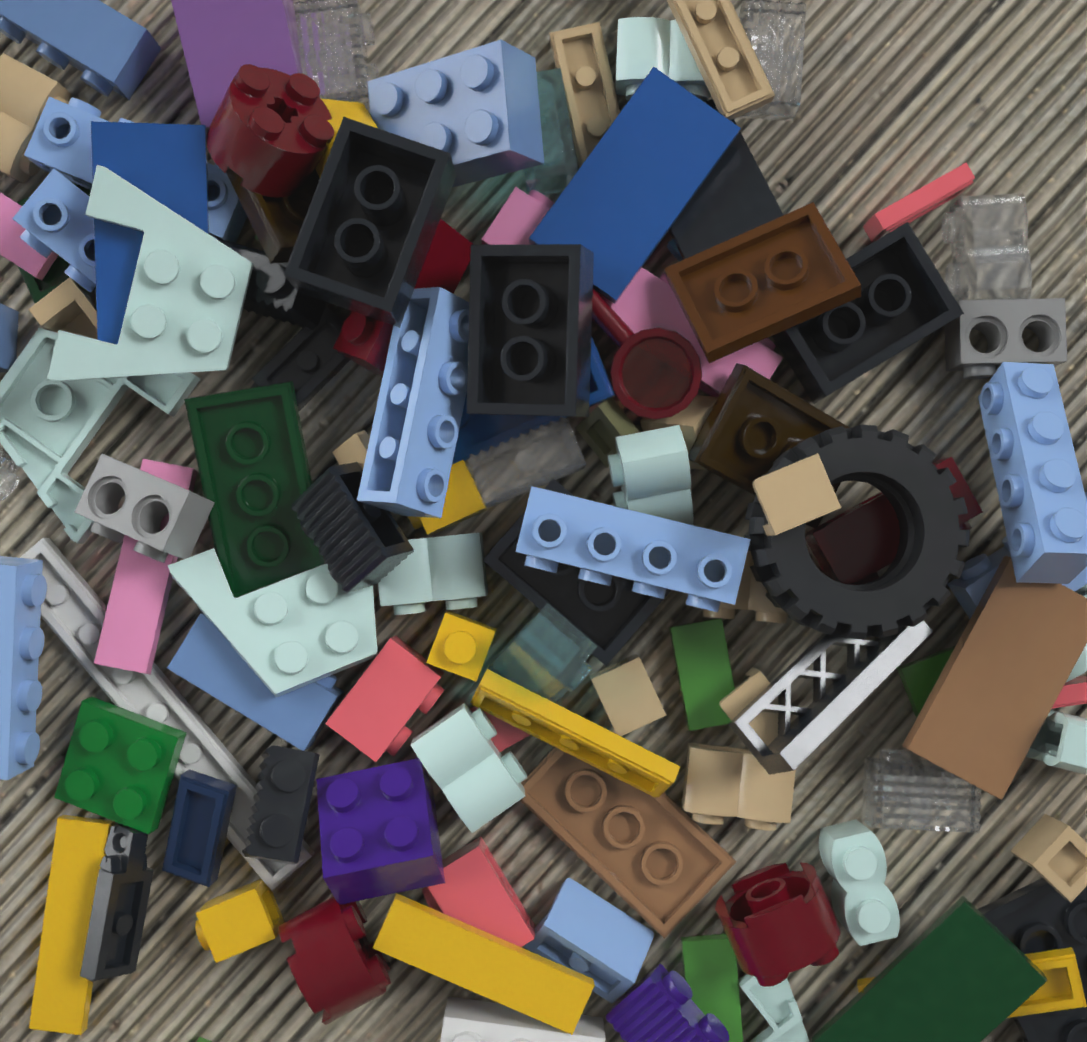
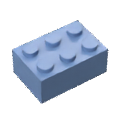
(470, 105)

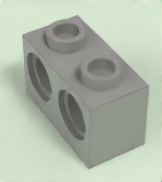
(1003, 325)
(143, 509)

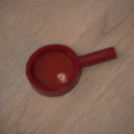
(654, 369)

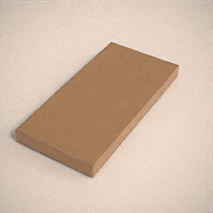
(1001, 680)
(627, 837)

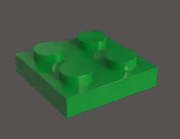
(120, 765)

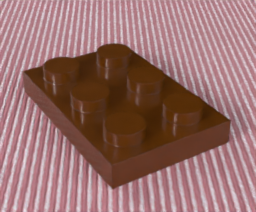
(762, 282)

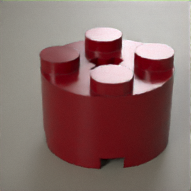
(270, 130)
(779, 922)
(334, 958)

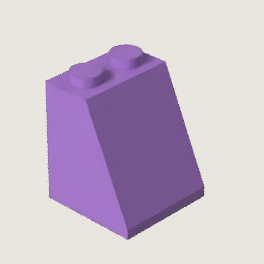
(233, 33)

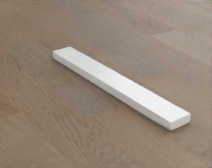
(77, 619)

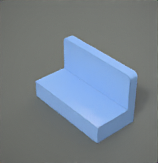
(592, 939)

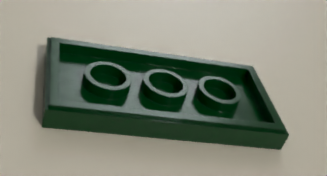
(254, 470)
(942, 988)

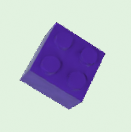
(379, 831)

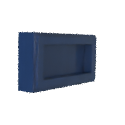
(199, 827)

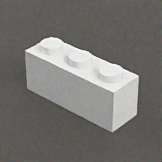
(492, 1022)

